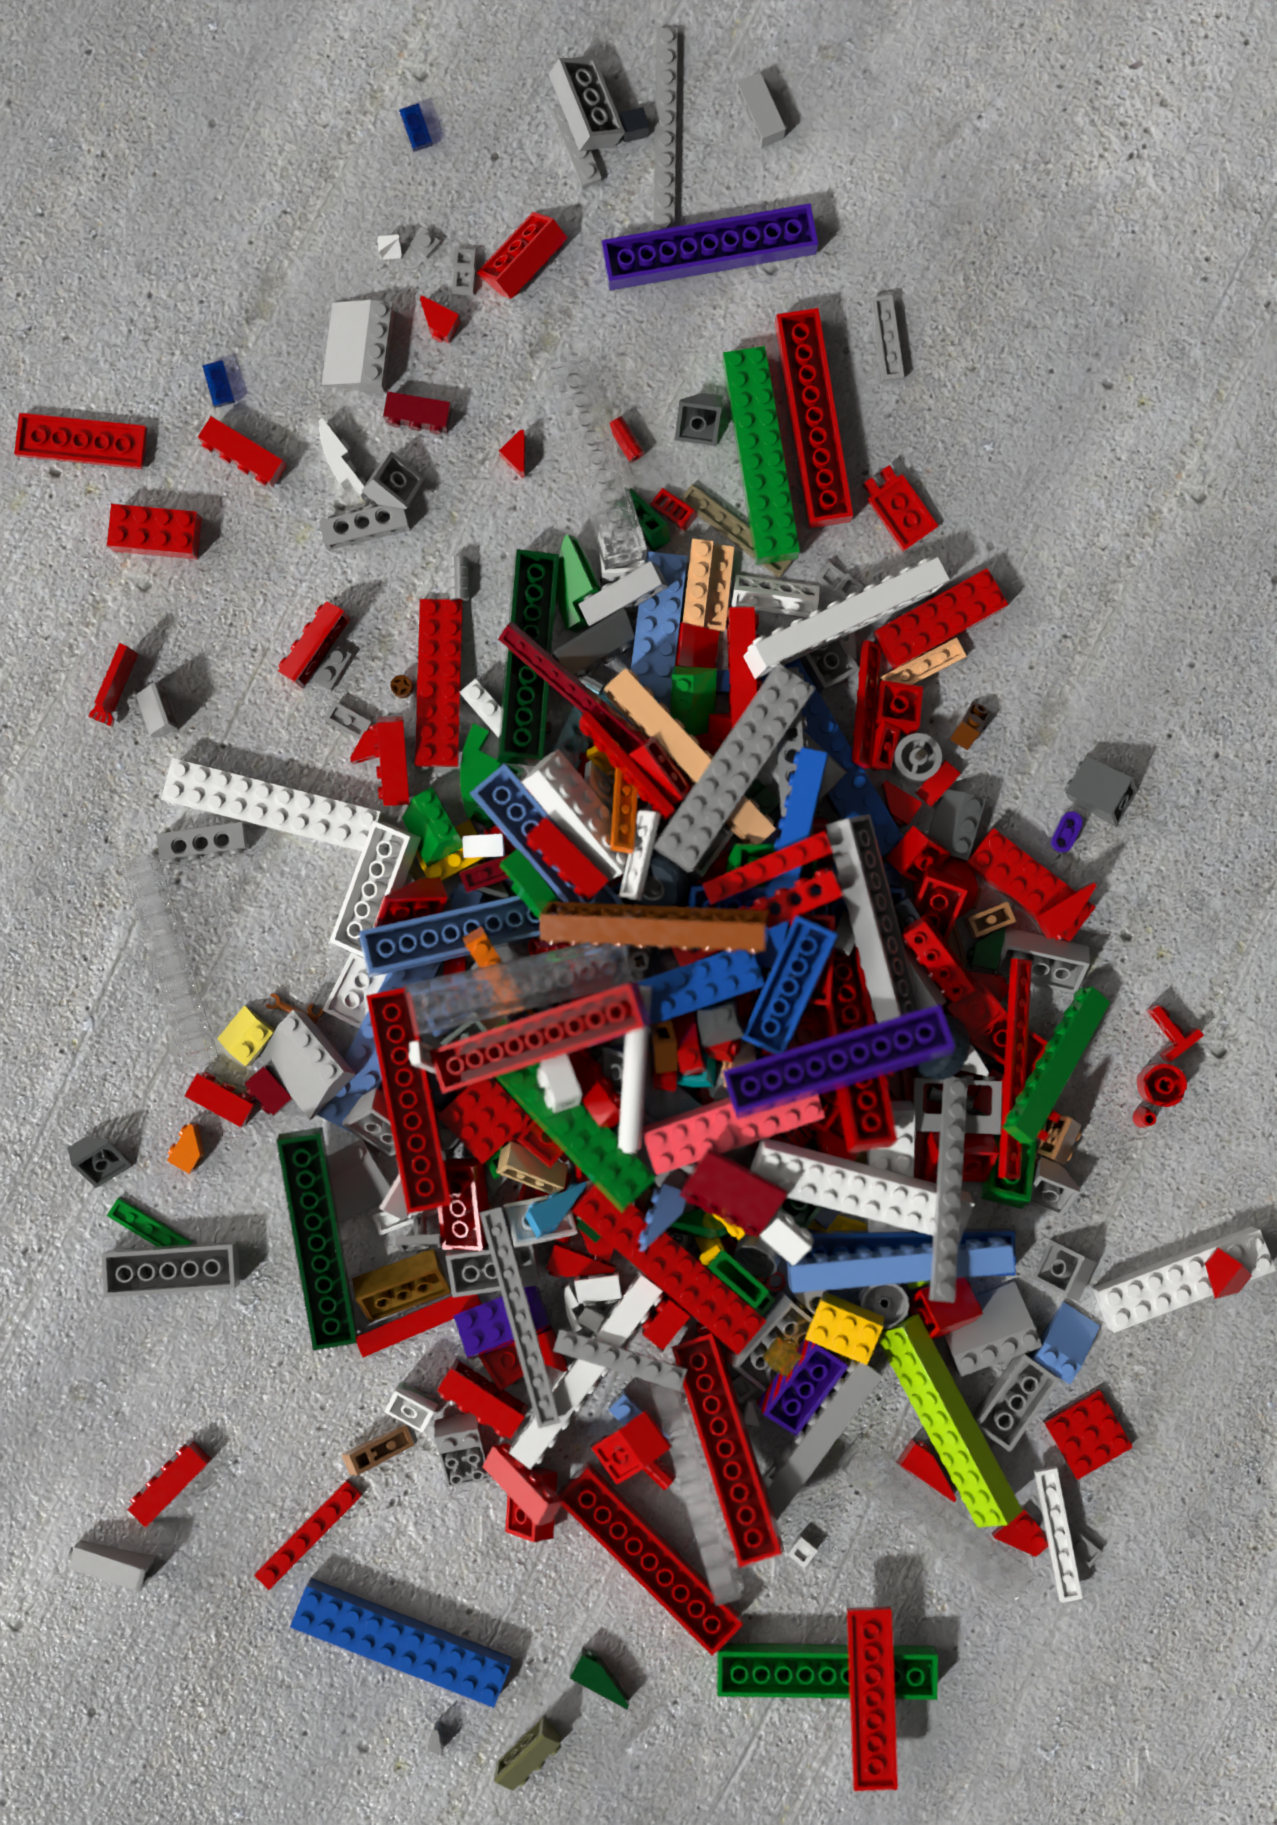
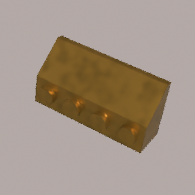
(401, 1285)

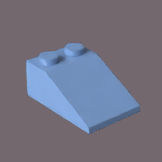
(1065, 1343)

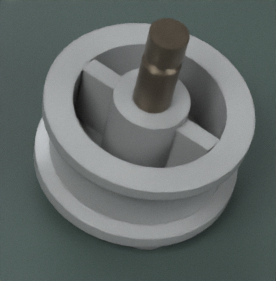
(917, 757)

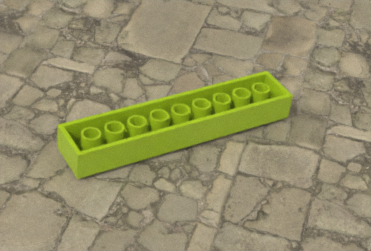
(949, 1423)

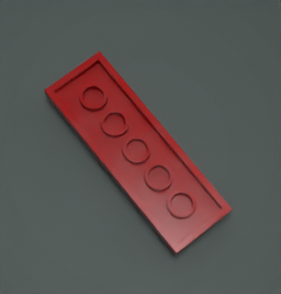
(80, 441)

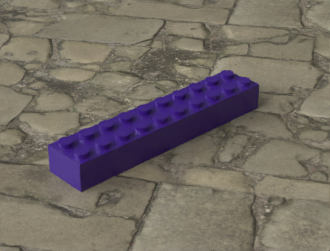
(709, 247)
(838, 1061)

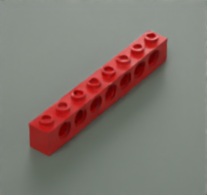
(830, 891)

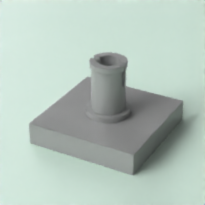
(420, 1240)

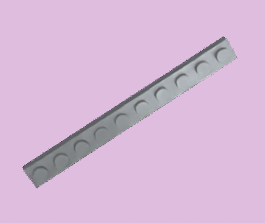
(665, 128)
(948, 1190)
(520, 1317)

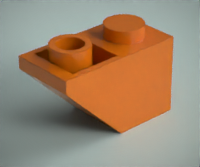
(188, 1150)

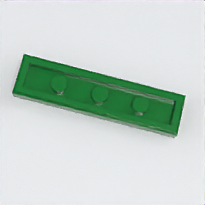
(145, 1225)

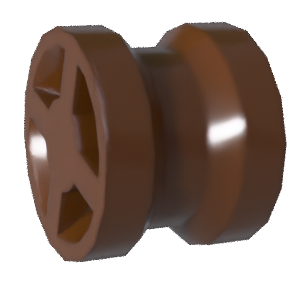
(400, 683)

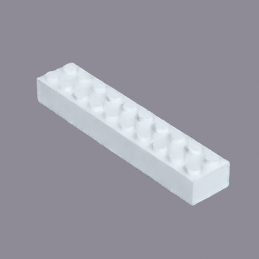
(845, 617)
(268, 805)
(853, 1187)
(582, 1376)

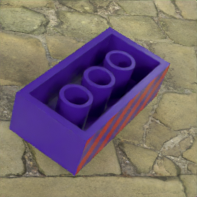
(488, 1326)
(796, 1397)

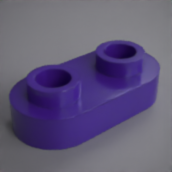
(1065, 832)

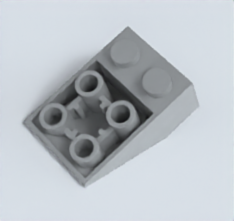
(461, 1449)

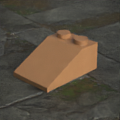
(1060, 1140)

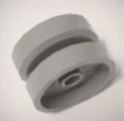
(893, 1310)

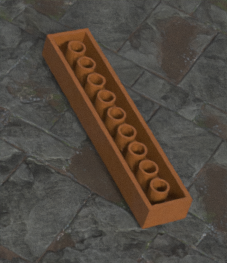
(655, 926)

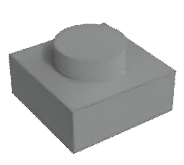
(425, 243)

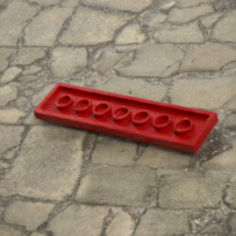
(438, 683)
(872, 1698)

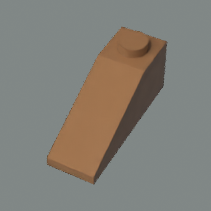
(377, 1450)

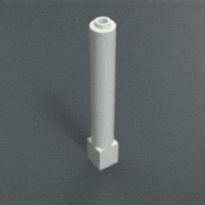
(634, 1084)

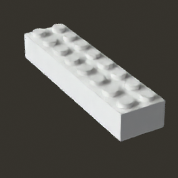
(1177, 1280)

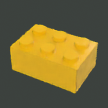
(845, 1328)

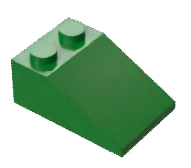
(1011, 1191)

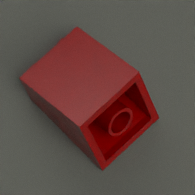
(945, 1317)

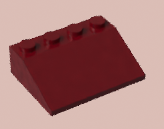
(732, 1193)

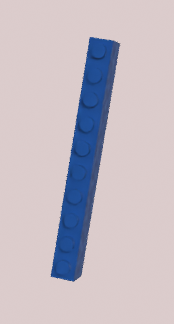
(795, 827)

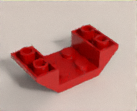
(631, 1447)

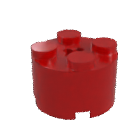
(1173, 1089)

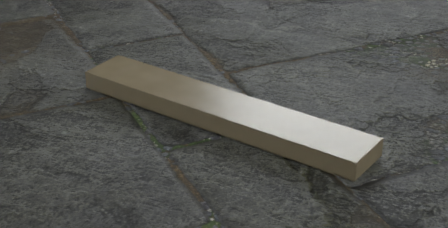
(727, 525)

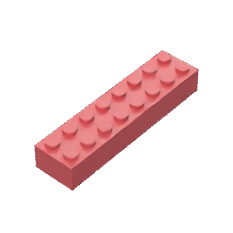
(715, 1126)

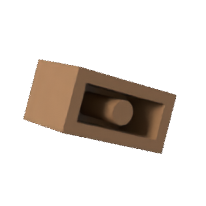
(989, 920)

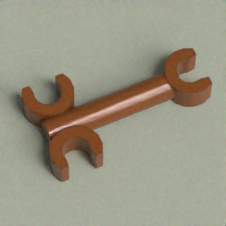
(288, 1008)

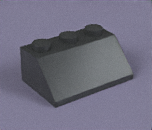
(957, 822)

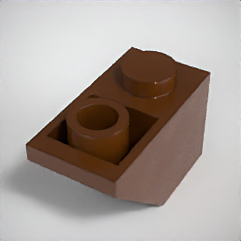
(970, 725)
(663, 1047)

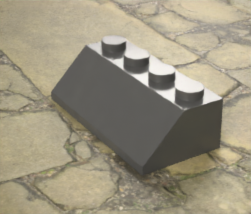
(596, 645)

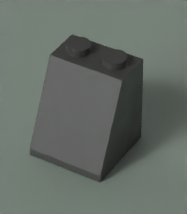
(1101, 790)

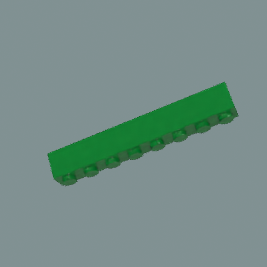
(1056, 1065)

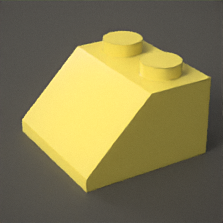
(246, 1036)

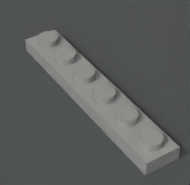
(620, 1359)

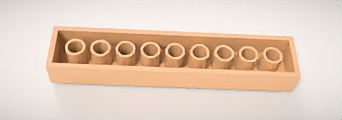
(653, 720)

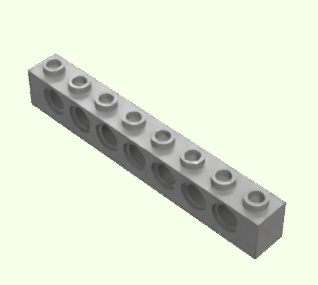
(785, 746)

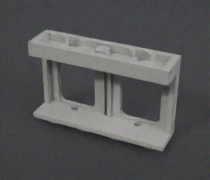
(973, 1124)

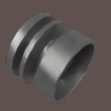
(756, 1256)

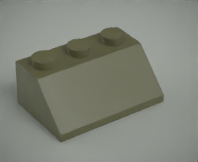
(527, 1755)

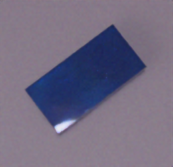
(416, 127)
(218, 384)

